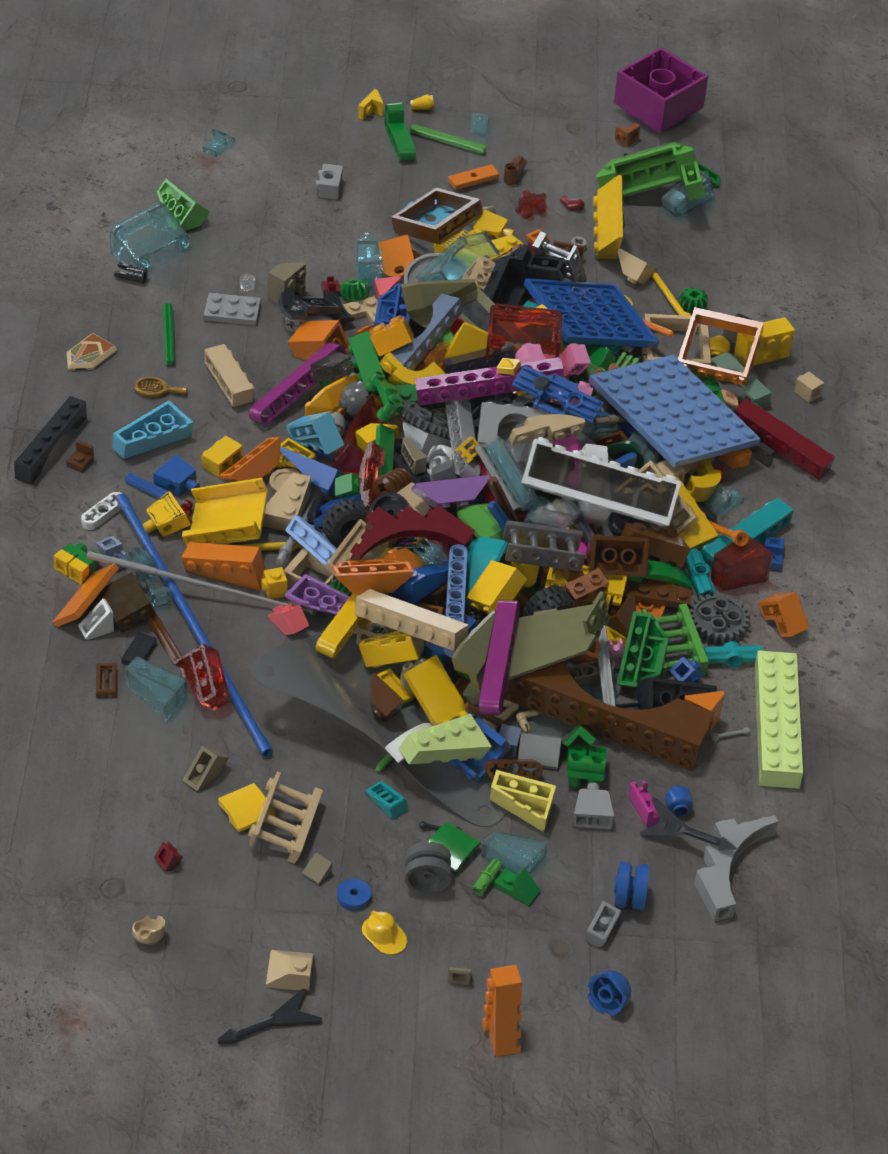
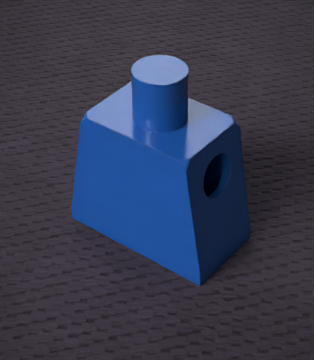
(176, 476)

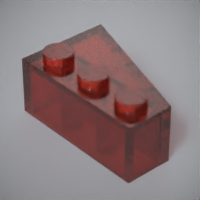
(205, 675)

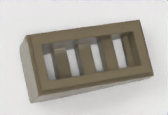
(413, 456)

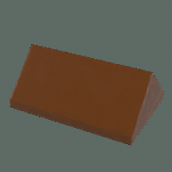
(618, 555)

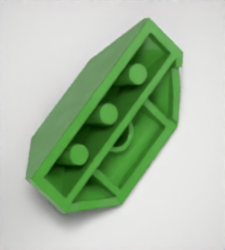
(481, 520)

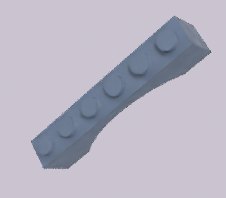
(445, 312)

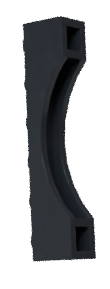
(32, 459)

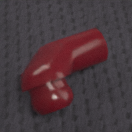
(574, 204)
(187, 508)

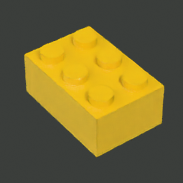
(774, 344)

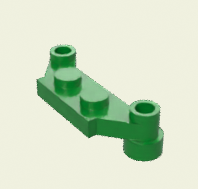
(388, 395)

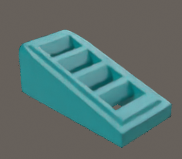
(385, 798)

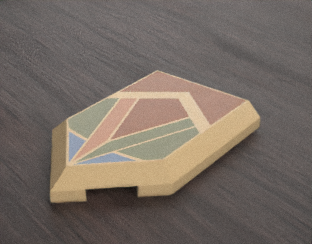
(90, 353)

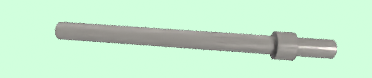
(286, 549)

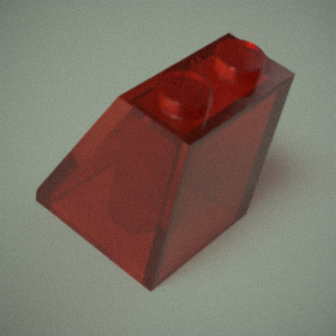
(741, 565)

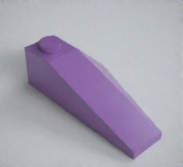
(316, 596)

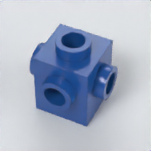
(687, 671)

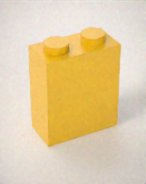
(495, 584)

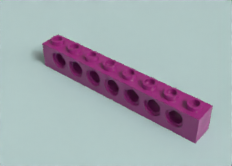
(477, 382)

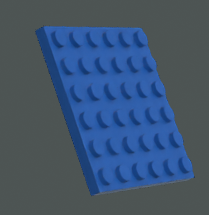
(593, 313)

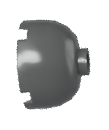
(353, 397)

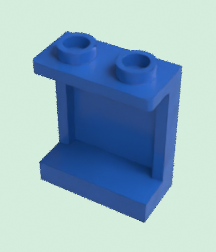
(475, 768)

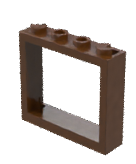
(468, 210)

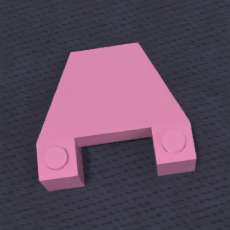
(573, 358)

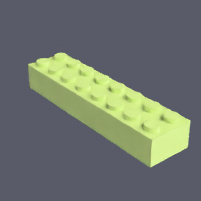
(778, 720)

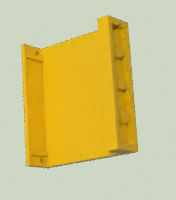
(228, 512)

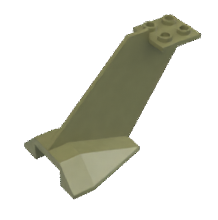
(538, 642)

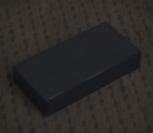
(140, 646)

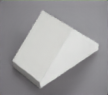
(98, 621)

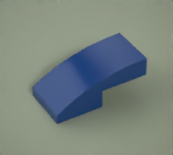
(776, 546)

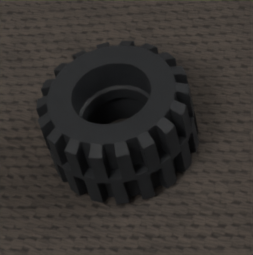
(338, 516)
(549, 598)

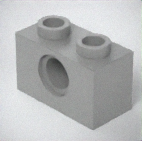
(329, 181)

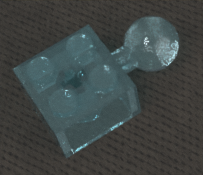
(367, 259)

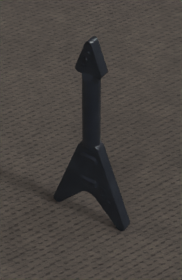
(672, 825)
(286, 1015)

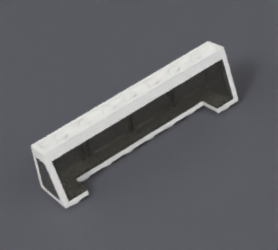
(600, 483)

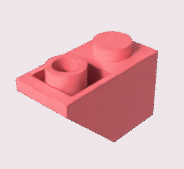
(288, 618)

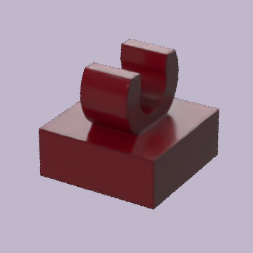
(331, 285)
(167, 856)

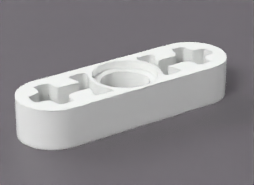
(99, 518)

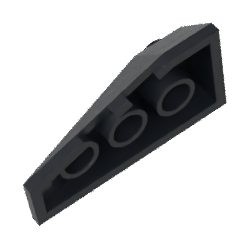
(657, 692)

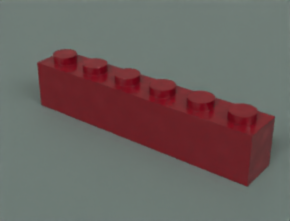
(785, 440)

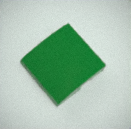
(458, 842)

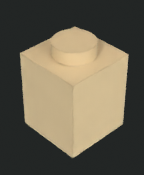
(809, 387)

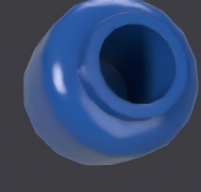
(679, 800)

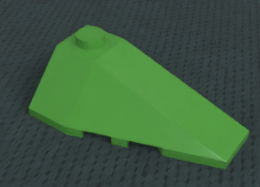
(182, 206)

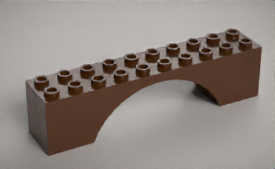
(666, 732)

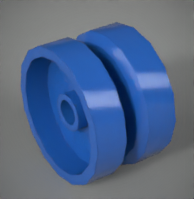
(629, 885)

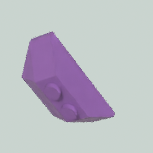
(450, 492)

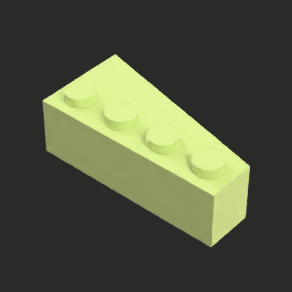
(446, 741)

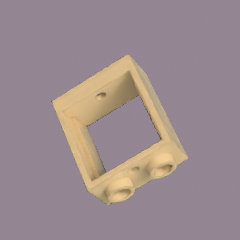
(479, 270)
(300, 563)

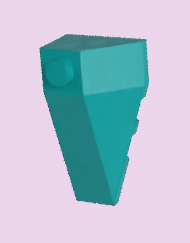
(479, 555)

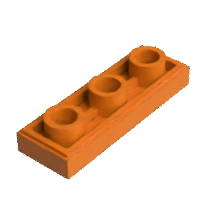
(473, 177)

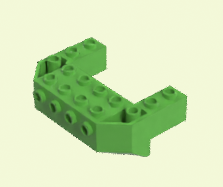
(655, 169)

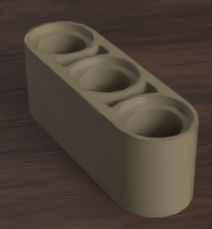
(588, 673)

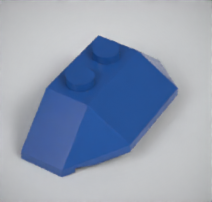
(391, 305)

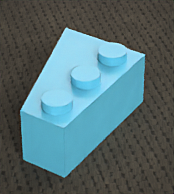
(316, 431)

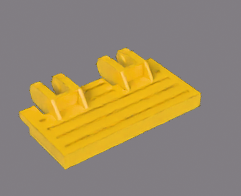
(615, 588)

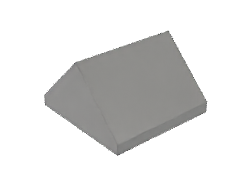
(540, 748)

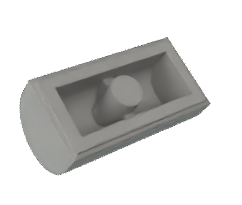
(602, 924)

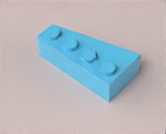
(153, 430)

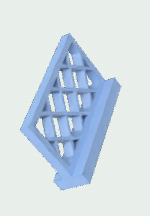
(311, 538)

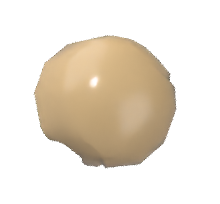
(149, 930)

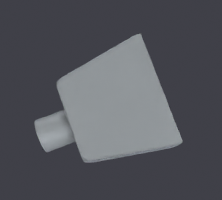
(593, 808)

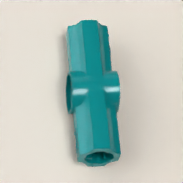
(699, 573)
(732, 654)

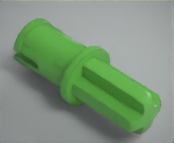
(487, 877)

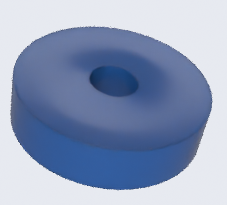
(357, 901)

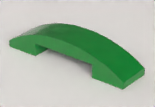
(666, 573)

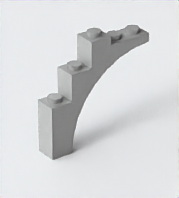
(713, 880)

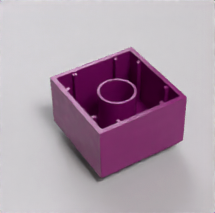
(660, 89)

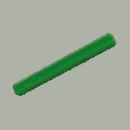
(168, 334)

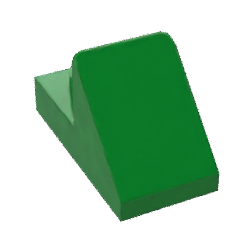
(518, 886)

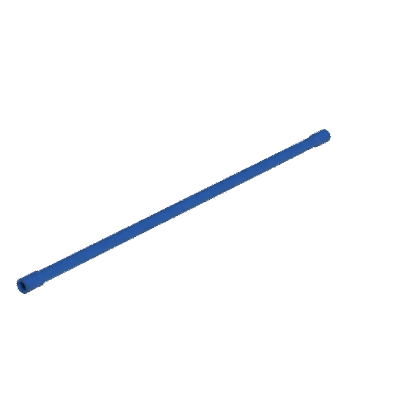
(260, 740)

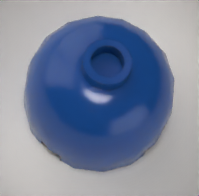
(609, 992)

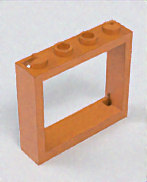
(724, 322)

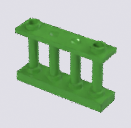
(687, 632)

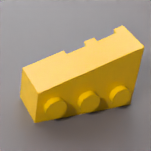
(390, 648)

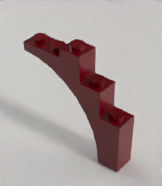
(435, 525)

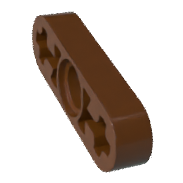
(506, 763)

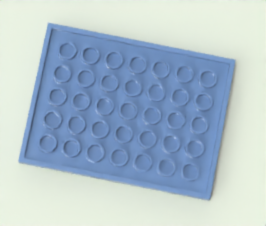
(674, 410)

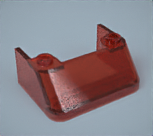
(524, 326)
(350, 456)

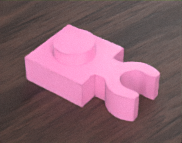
(616, 652)

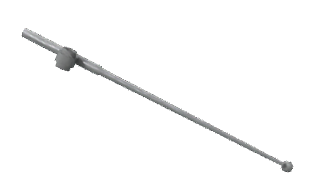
(134, 567)

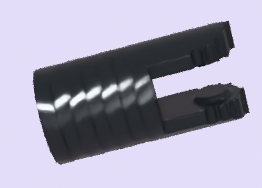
(132, 273)

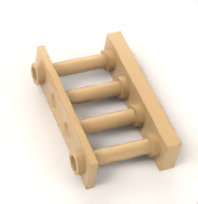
(298, 831)

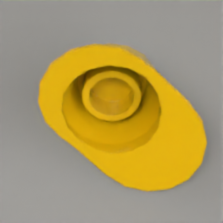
(384, 933)

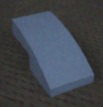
(112, 548)

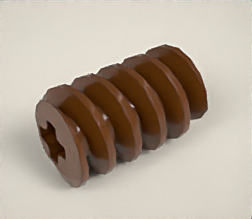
(392, 481)

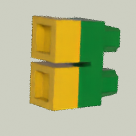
(74, 563)

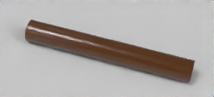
(488, 717)

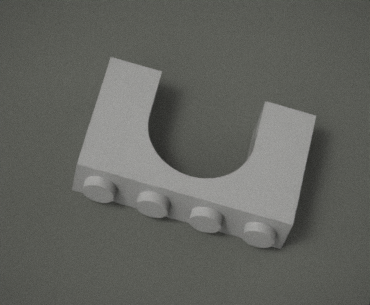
(496, 415)

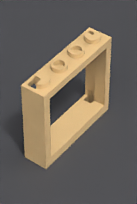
(680, 323)

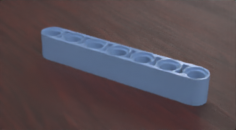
(456, 586)

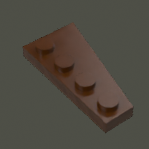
(658, 592)

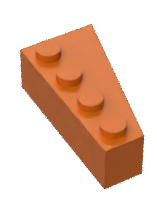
(226, 563)

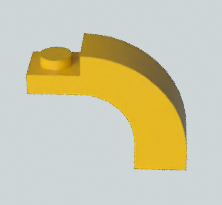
(401, 375)

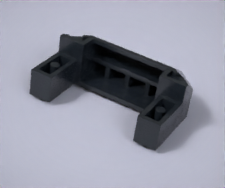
(512, 269)

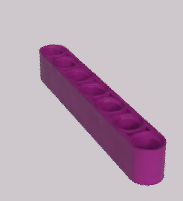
(290, 388)
(499, 657)

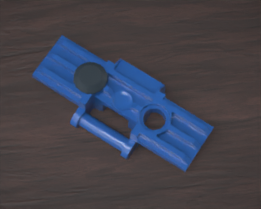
(560, 389)

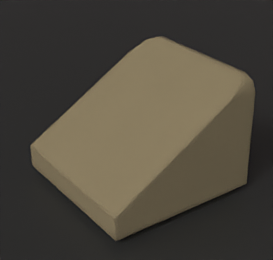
(318, 869)
(459, 976)

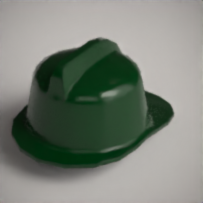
(624, 447)

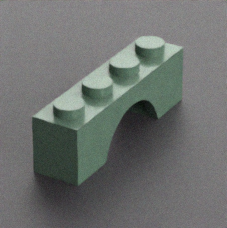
(755, 390)

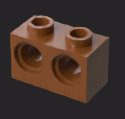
(587, 587)

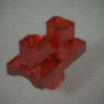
(529, 201)

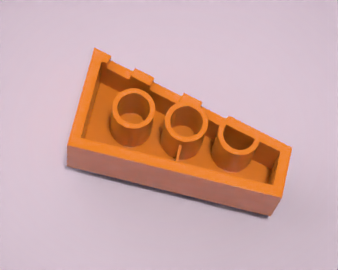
(503, 1010)

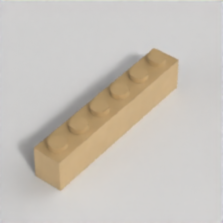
(411, 619)

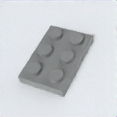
(232, 309)

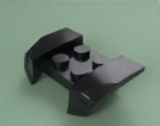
(299, 307)

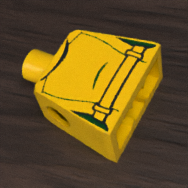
(166, 516)

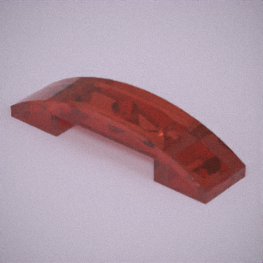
(368, 473)

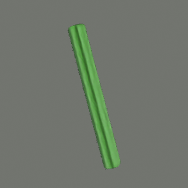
(448, 139)

